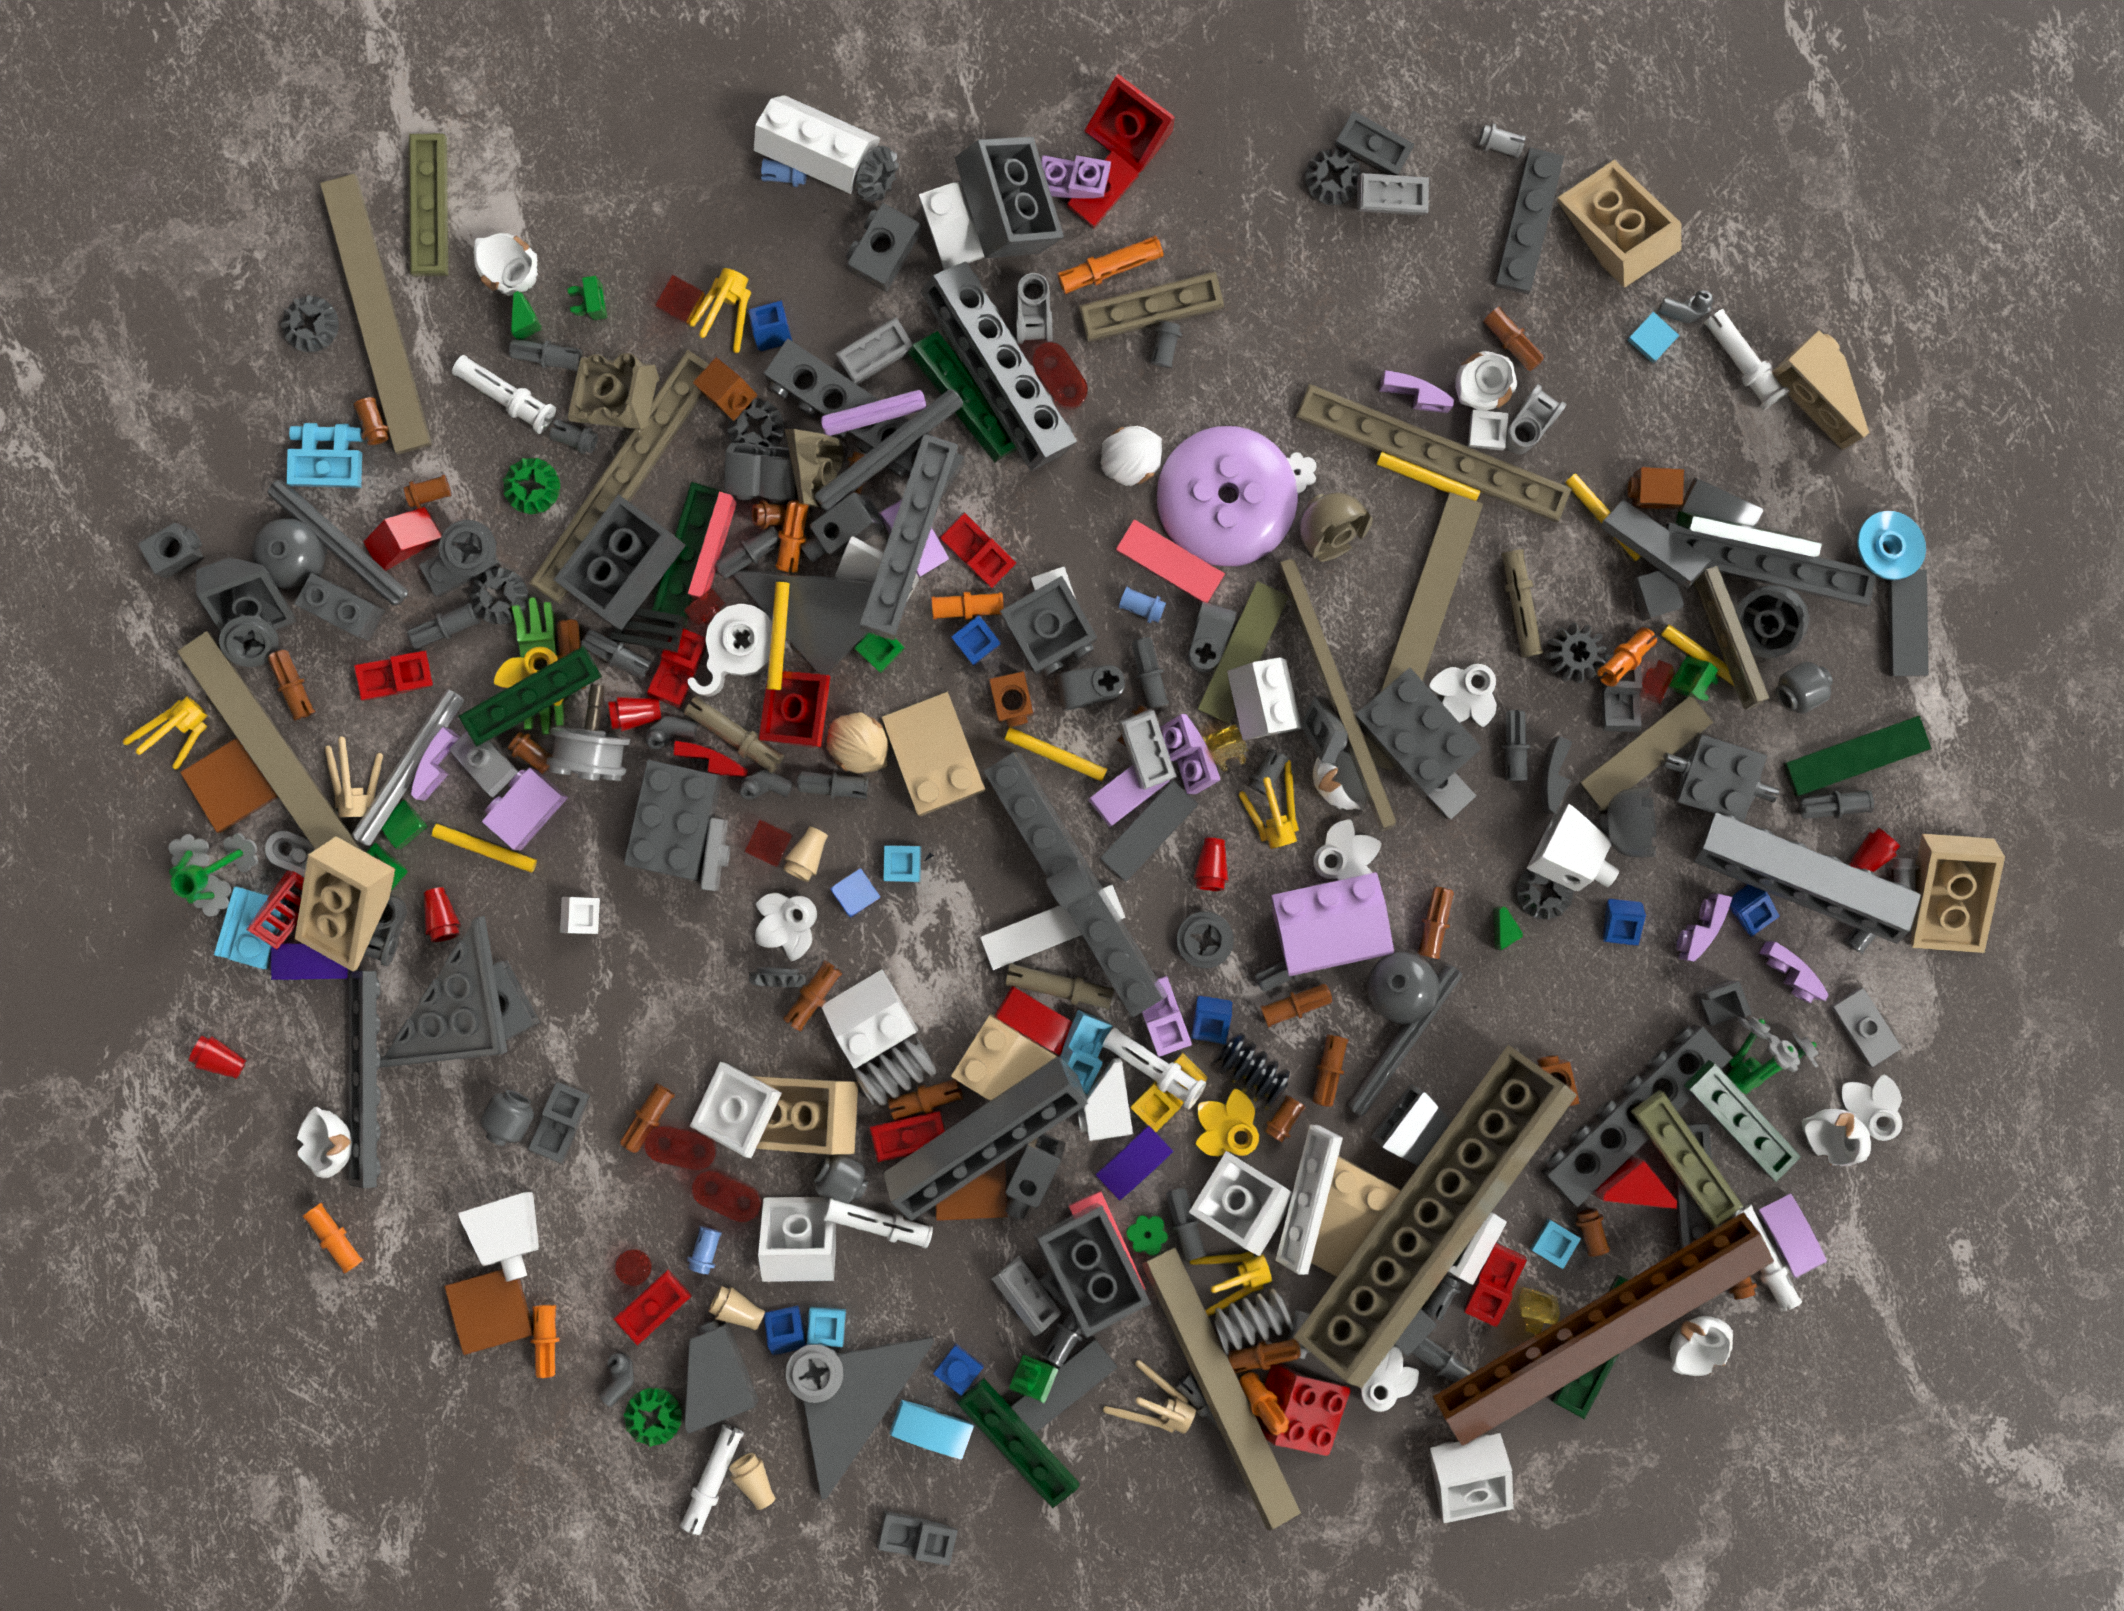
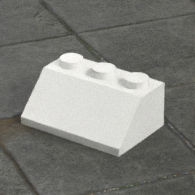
(812, 142)

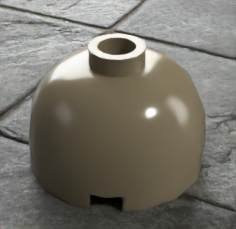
(1332, 523)

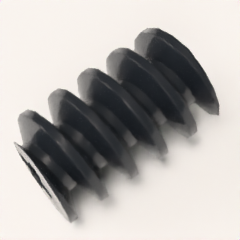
(1252, 1070)

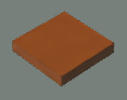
(228, 785)
(978, 1199)
(488, 1311)

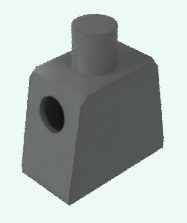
(854, 517)
(1412, 1126)
(1036, 1164)

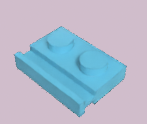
(235, 940)

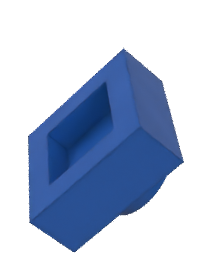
(976, 640)
(958, 1369)

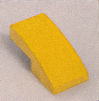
(1158, 1107)

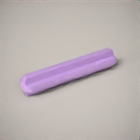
(873, 412)

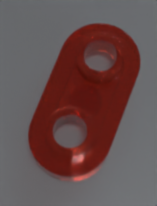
(1061, 376)
(681, 1148)
(727, 1196)

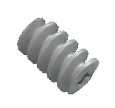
(895, 1072)
(1252, 1320)

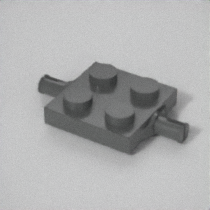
(1720, 777)

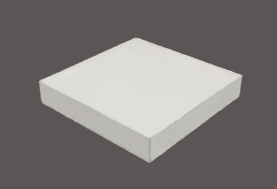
(735, 1109)

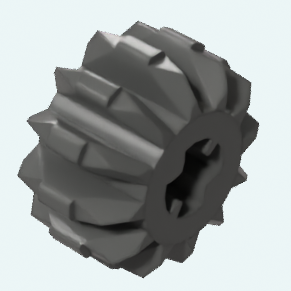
(1587, 648)

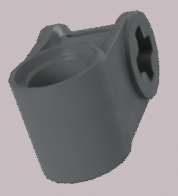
(1211, 631)
(1082, 688)
(386, 935)

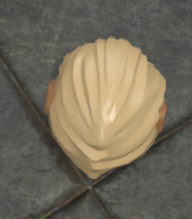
(858, 743)

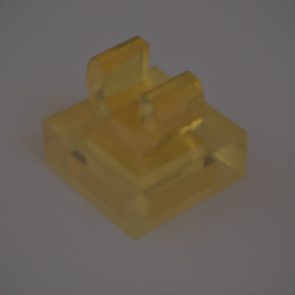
(1226, 745)
(1538, 1309)

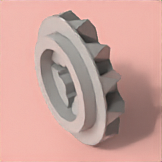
(807, 1388)

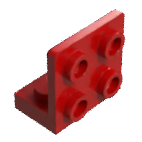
(1311, 1407)

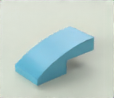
(1084, 1046)
(931, 1429)

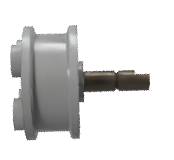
(588, 750)

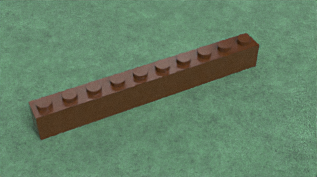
(1603, 1328)

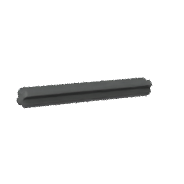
(889, 449)
(338, 543)
(1399, 1048)

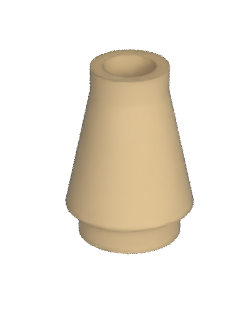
(805, 856)
(734, 1308)
(751, 1478)

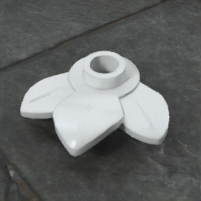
(1463, 698)
(1351, 851)
(782, 927)
(1875, 1102)
(1391, 1376)

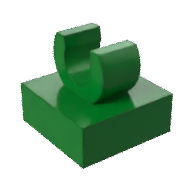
(593, 298)
(879, 650)
(1694, 678)
(1033, 1379)

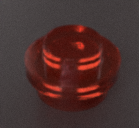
(633, 1267)

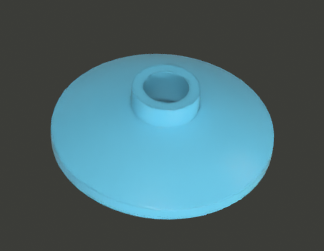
(1901, 537)

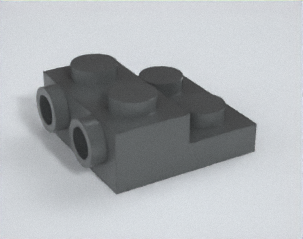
(1050, 627)

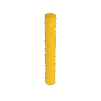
(1426, 476)
(1595, 506)
(778, 635)
(1695, 651)
(1056, 754)
(484, 848)

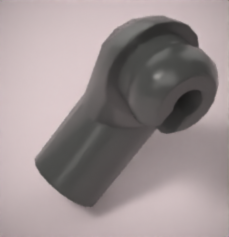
(1689, 310)
(667, 729)
(762, 782)
(622, 1378)

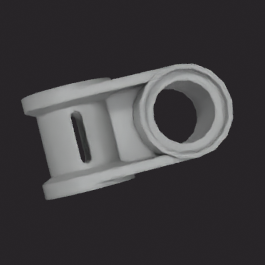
(1034, 316)
(1536, 417)

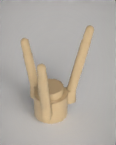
(351, 800)
(1173, 1415)

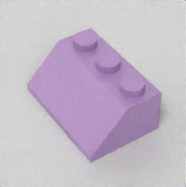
(1332, 924)

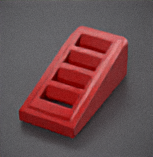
(273, 902)

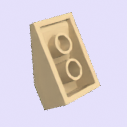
(1622, 223)
(1824, 388)
(933, 754)
(1957, 892)
(342, 901)
(999, 1059)
(811, 1116)
(1350, 1213)

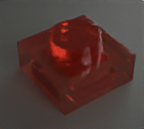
(680, 299)
(705, 607)
(1657, 681)
(768, 843)

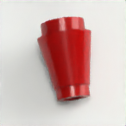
(633, 712)
(1875, 851)
(1212, 866)
(440, 916)
(216, 1058)

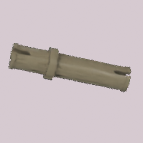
(1522, 603)
(744, 741)
(1060, 986)

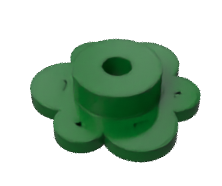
(1151, 1244)

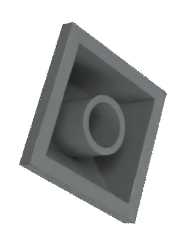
(238, 588)

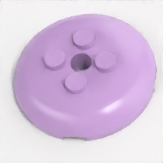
(1220, 530)

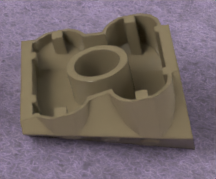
(613, 391)
(814, 462)

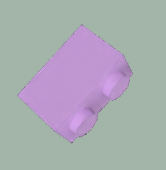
(523, 808)

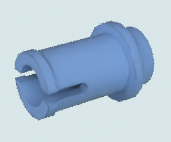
(780, 172)
(1142, 605)
(704, 1250)

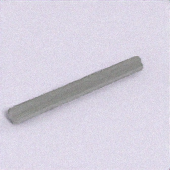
(406, 769)

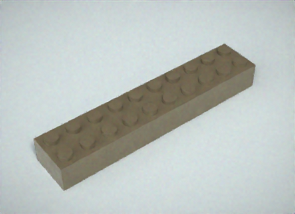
(1434, 1217)

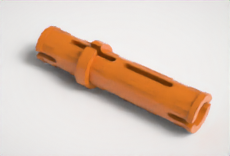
(1105, 266)

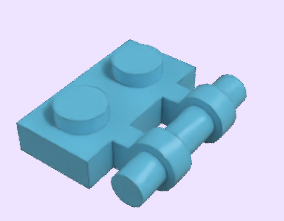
(324, 467)

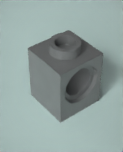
(156, 550)

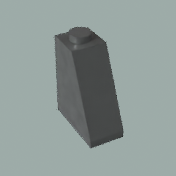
(716, 1377)

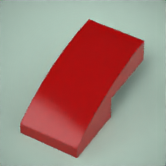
(977, 550)
(675, 669)
(393, 675)
(718, 763)
(1034, 1020)
(1495, 1284)

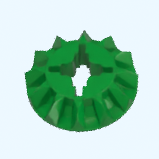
(540, 499)
(669, 1415)

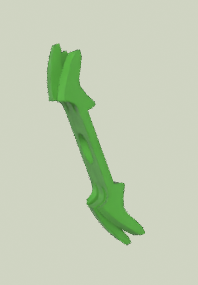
(534, 639)

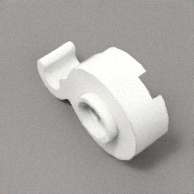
(721, 641)

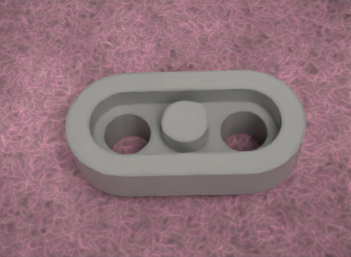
(297, 859)

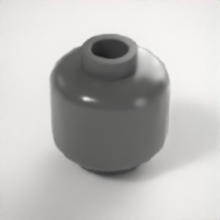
(1804, 687)
(507, 1117)
(840, 1178)

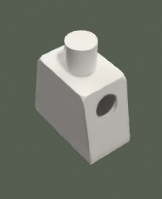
(1573, 852)
(503, 1232)

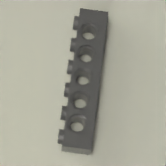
(985, 344)
(795, 361)
(1630, 1136)

